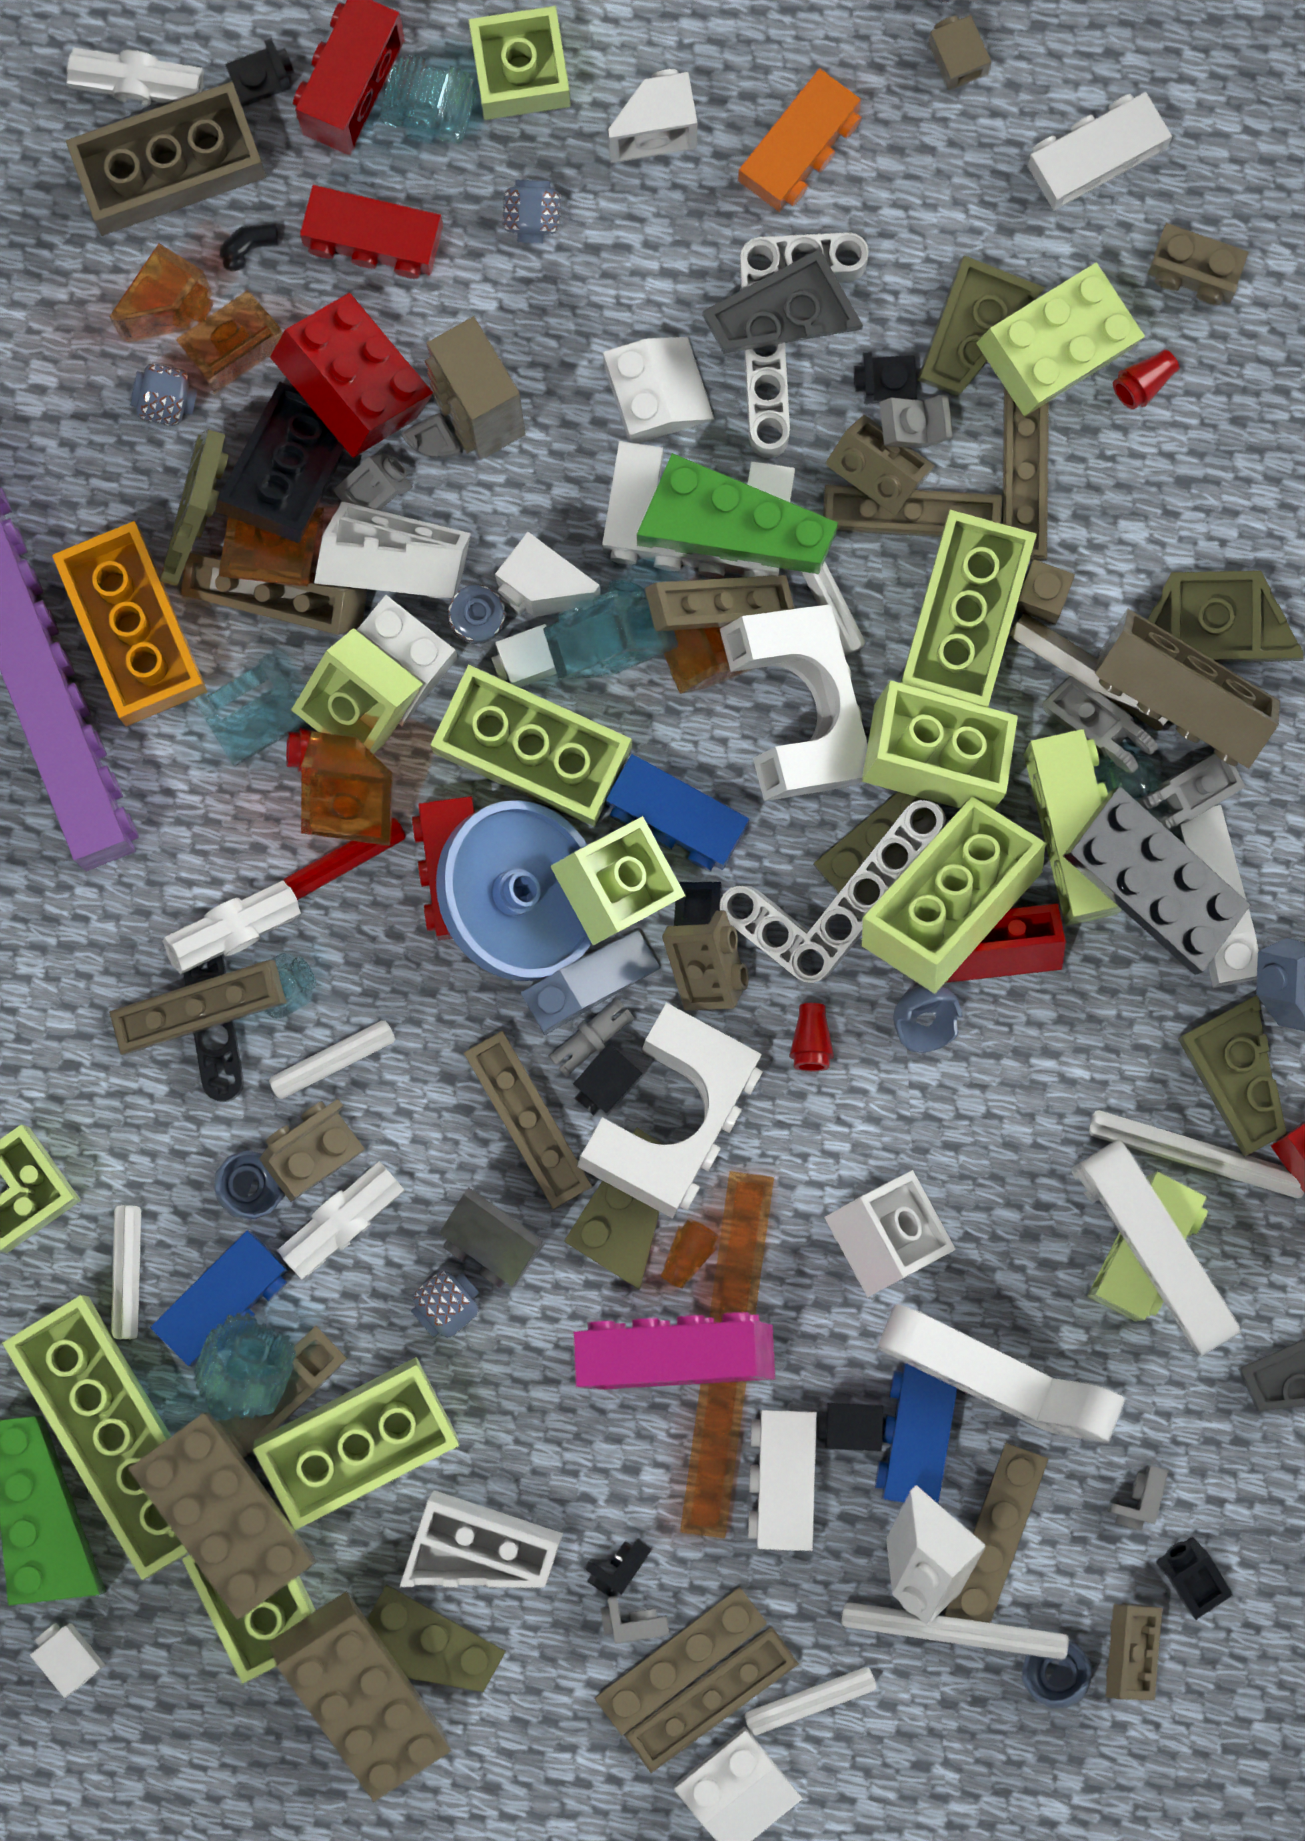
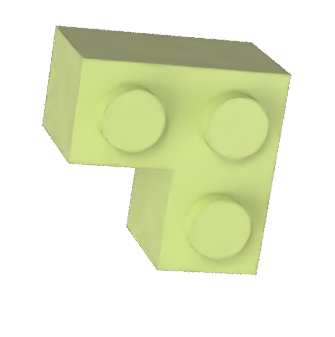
(36, 1188)

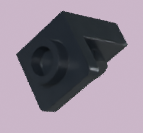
(260, 74)
(886, 378)
(699, 903)
(626, 1560)
(1194, 1577)

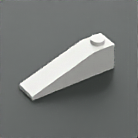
(1210, 841)

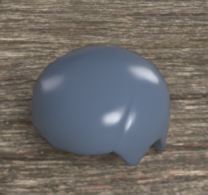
(942, 1030)
(234, 1182)
(1066, 1684)

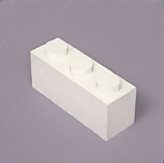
(1098, 149)
(783, 1480)

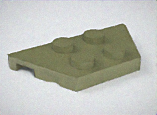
(196, 502)
(1226, 616)

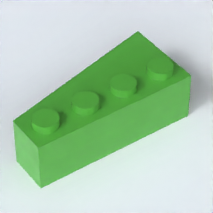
(732, 520)
(39, 1522)

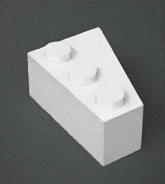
(390, 553)
(478, 1547)

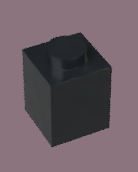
(606, 1081)
(851, 1426)

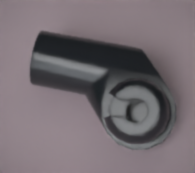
(242, 241)

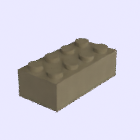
(166, 158)
(474, 389)
(1187, 690)
(222, 1515)
(359, 1696)

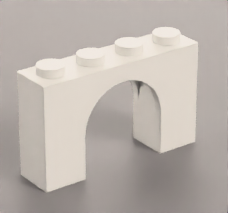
(632, 490)
(811, 648)
(665, 1173)

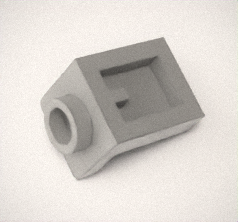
(916, 422)
(374, 482)
(1148, 1491)
(642, 1623)

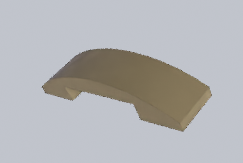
(313, 1364)

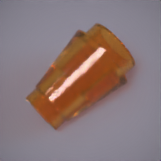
(689, 1251)

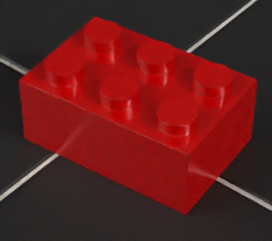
(348, 73)
(351, 374)

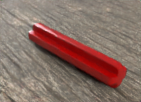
(339, 862)

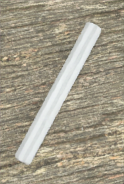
(1195, 1153)
(956, 1631)

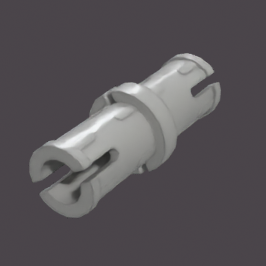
(591, 1037)

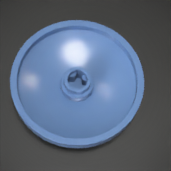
(503, 894)

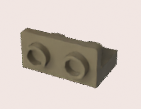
(1197, 264)
(878, 470)
(706, 963)
(310, 1151)
(1133, 1652)

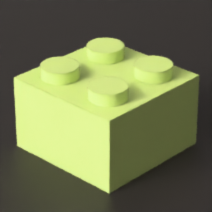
(520, 62)
(357, 692)
(617, 880)

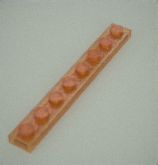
(722, 1403)

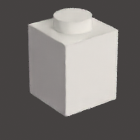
(524, 658)
(66, 1658)

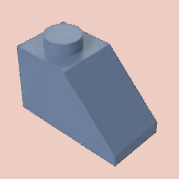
(1283, 982)

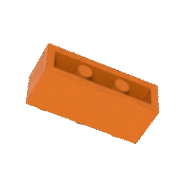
(801, 141)

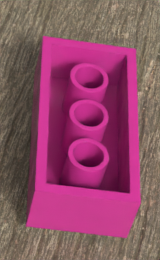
(674, 1355)

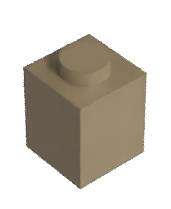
(959, 51)
(1044, 591)

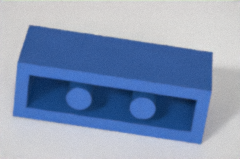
(676, 813)
(226, 1288)
(916, 1435)

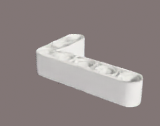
(773, 368)
(845, 903)
(1157, 1245)
(999, 1380)

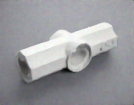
(132, 76)
(231, 927)
(340, 1220)

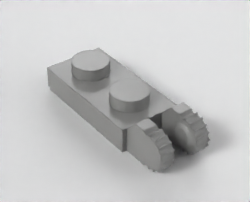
(1103, 721)
(1195, 790)

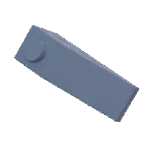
(589, 981)

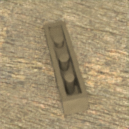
(316, 606)

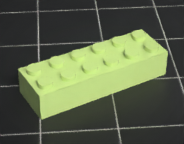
(100, 1422)

